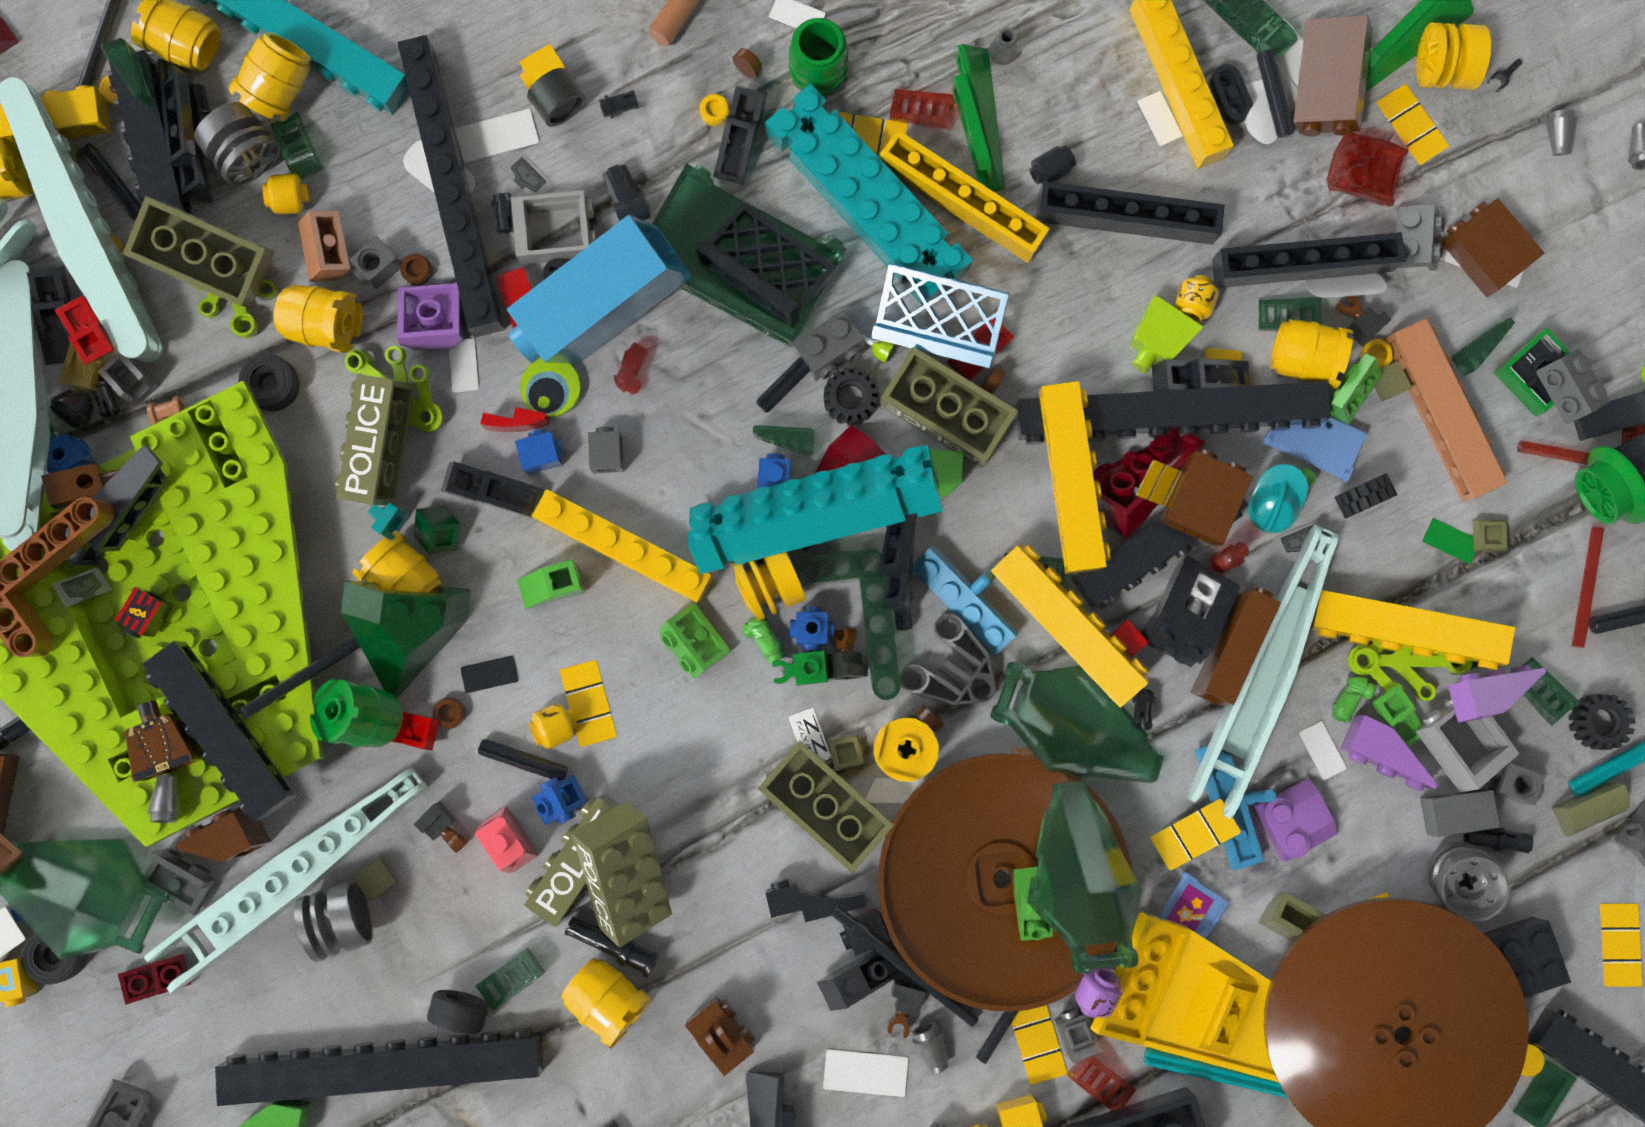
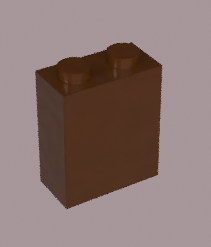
(1491, 246)
(1207, 497)

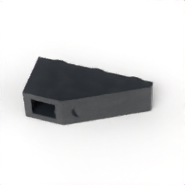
(857, 980)

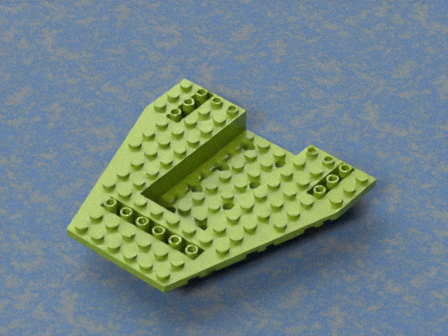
(238, 554)

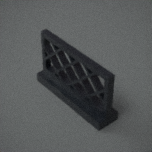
(745, 278)

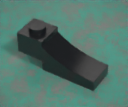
(740, 134)
(50, 292)
(1199, 374)
(1612, 417)
(491, 489)
(787, 898)

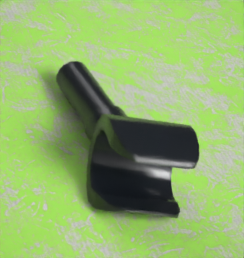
(1504, 75)

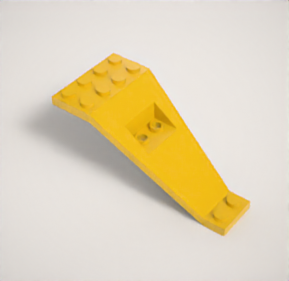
(1190, 1000)

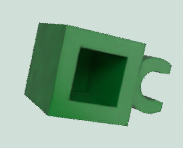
(807, 669)

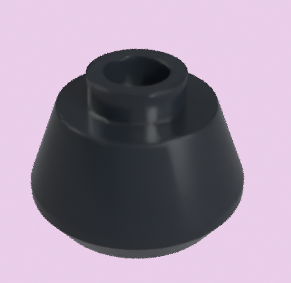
(73, 407)

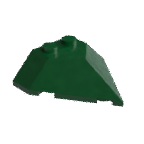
(401, 628)

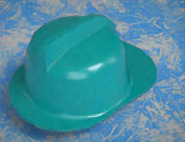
(1278, 498)

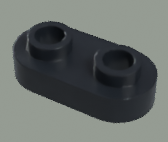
(1233, 95)

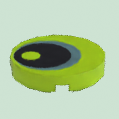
(550, 388)

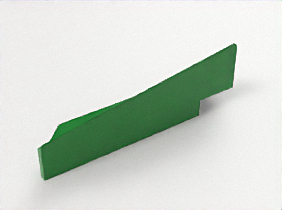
(1403, 40)
(977, 113)

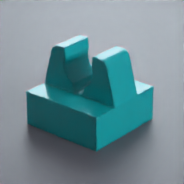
(387, 519)

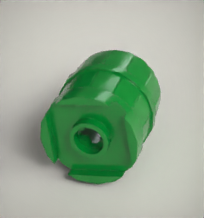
(818, 56)
(355, 714)

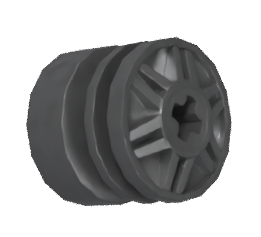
(236, 143)
(1480, 894)
(333, 921)

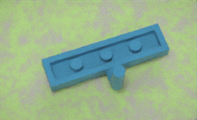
(965, 599)
(1243, 848)

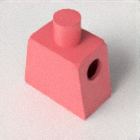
(505, 841)

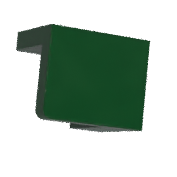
(436, 529)

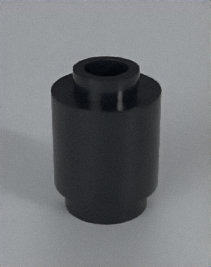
(1052, 165)

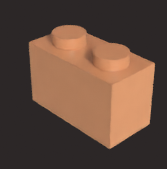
(323, 246)

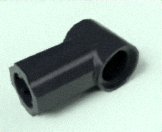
(624, 193)

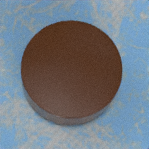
(747, 62)
(416, 269)
(993, 379)
(449, 712)
(930, 718)

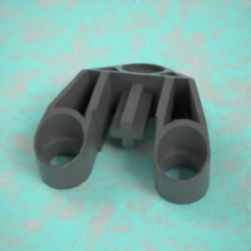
(968, 648)

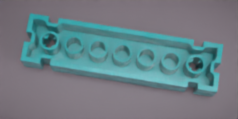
(864, 191)
(814, 509)

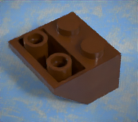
(227, 838)

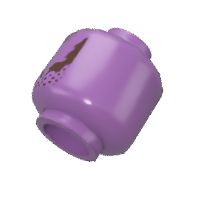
(1099, 993)

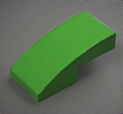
(1397, 712)

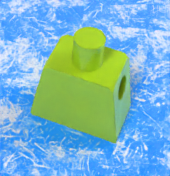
(1161, 334)

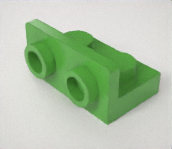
(1354, 388)
(693, 641)

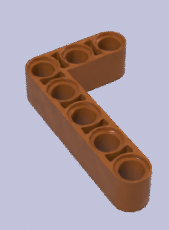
(34, 568)

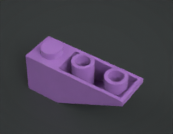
(1491, 695)
(1382, 746)

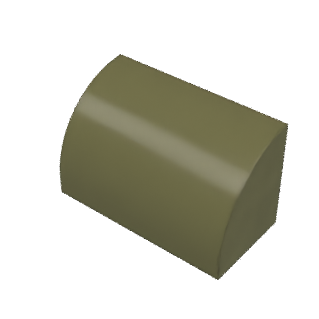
(1592, 808)
(1289, 916)

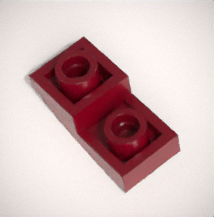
(151, 978)

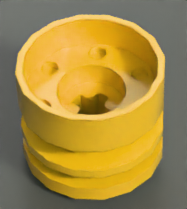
(1453, 56)
(768, 582)

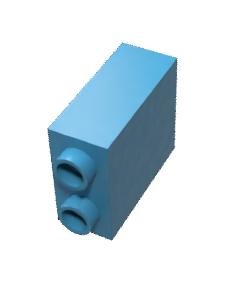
(597, 293)

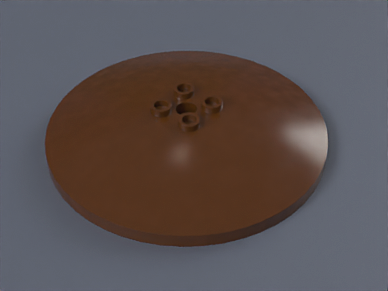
(941, 888)
(1387, 968)

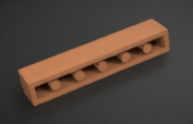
(1446, 411)

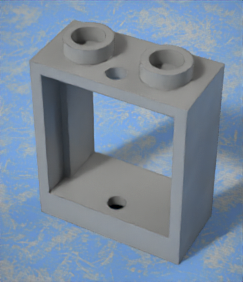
(549, 202)
(1498, 746)

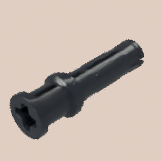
(628, 954)

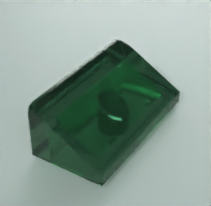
(1545, 1095)

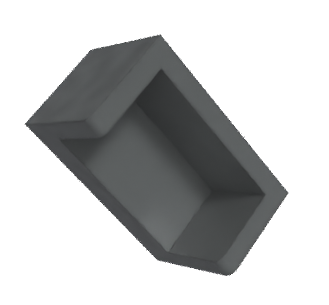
(1460, 812)

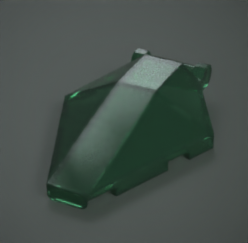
(1075, 725)
(1084, 881)
(81, 894)

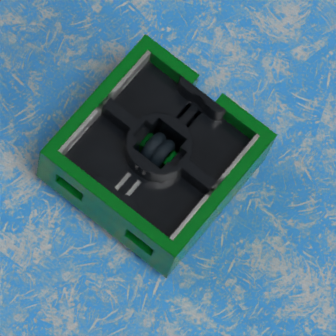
(1521, 368)

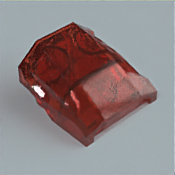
(1366, 168)

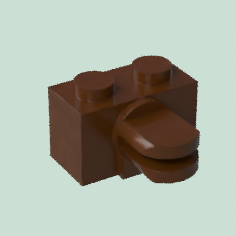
(721, 1035)

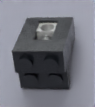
(1181, 630)

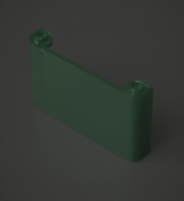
(696, 212)

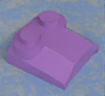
(429, 316)
(1296, 820)

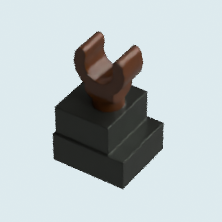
(1366, 323)
(845, 664)
(437, 822)
(908, 1002)

